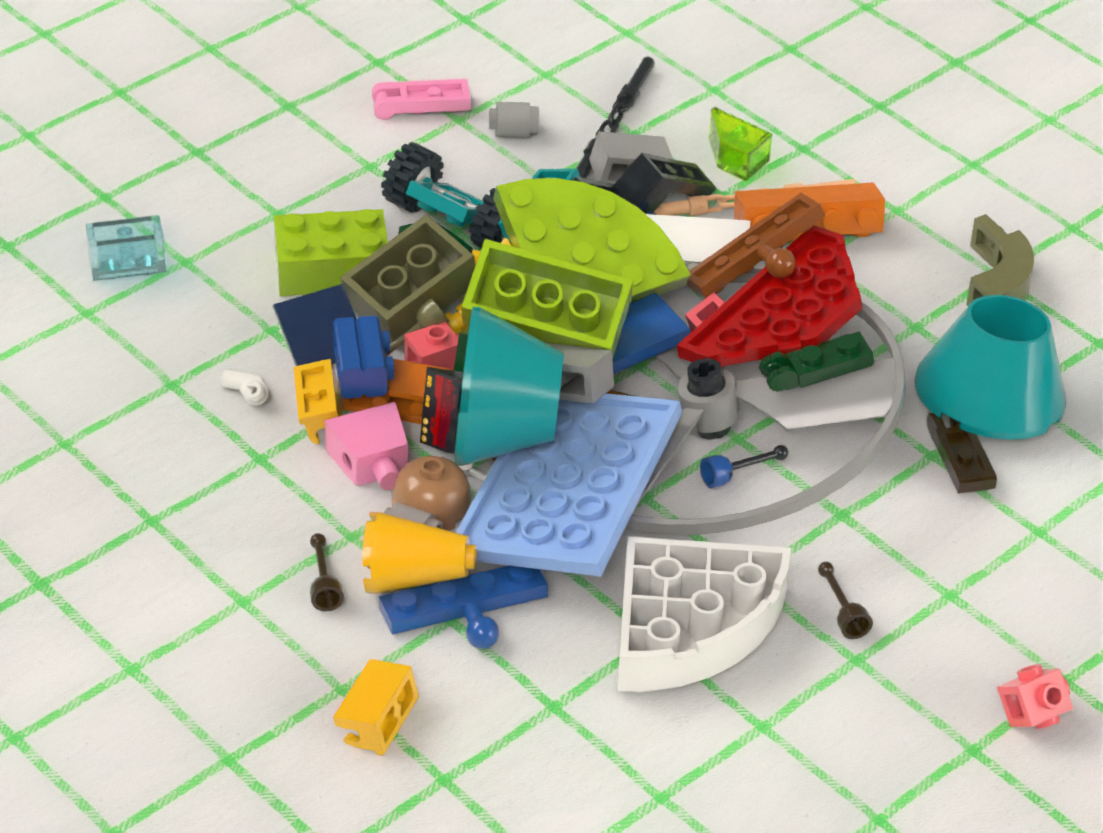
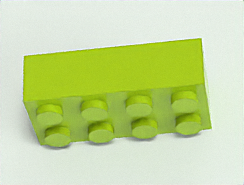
(549, 297)

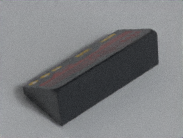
(441, 408)

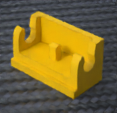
(317, 396)
(377, 705)

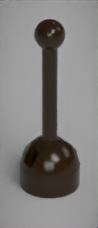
(325, 590)
(852, 617)

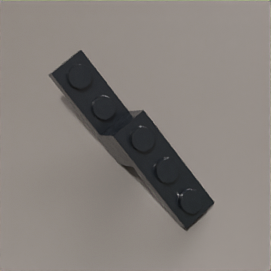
(652, 180)

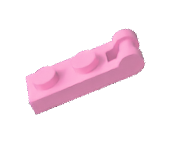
(420, 97)

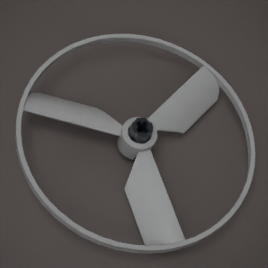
(712, 398)

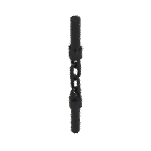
(624, 101)

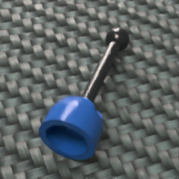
(718, 469)

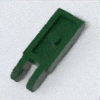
(816, 363)

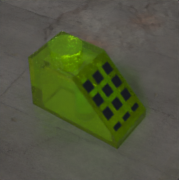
(737, 144)

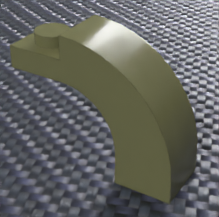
(1009, 257)

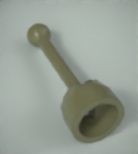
(427, 315)

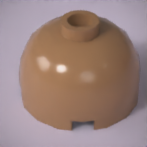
(434, 487)

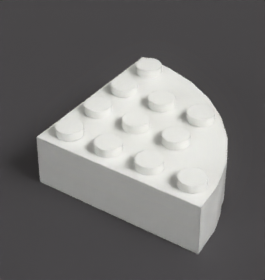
(695, 608)

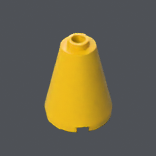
(412, 554)

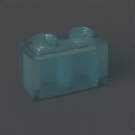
(126, 248)

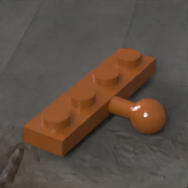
(758, 243)

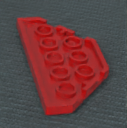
(782, 312)

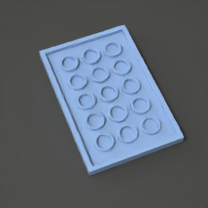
(572, 496)

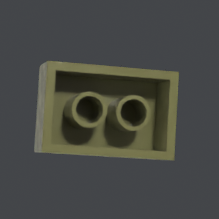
(407, 273)

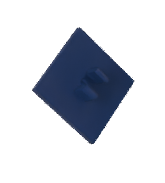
(309, 323)

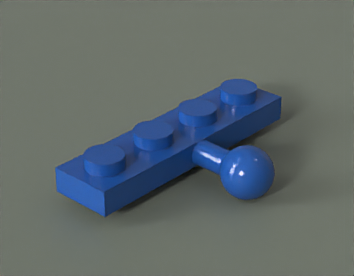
(464, 598)

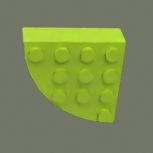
(590, 230)

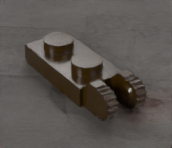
(962, 456)

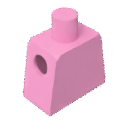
(368, 445)

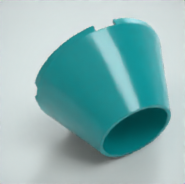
(995, 371)
(506, 390)

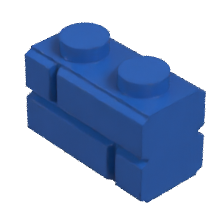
(361, 357)

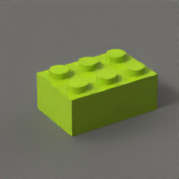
(323, 246)

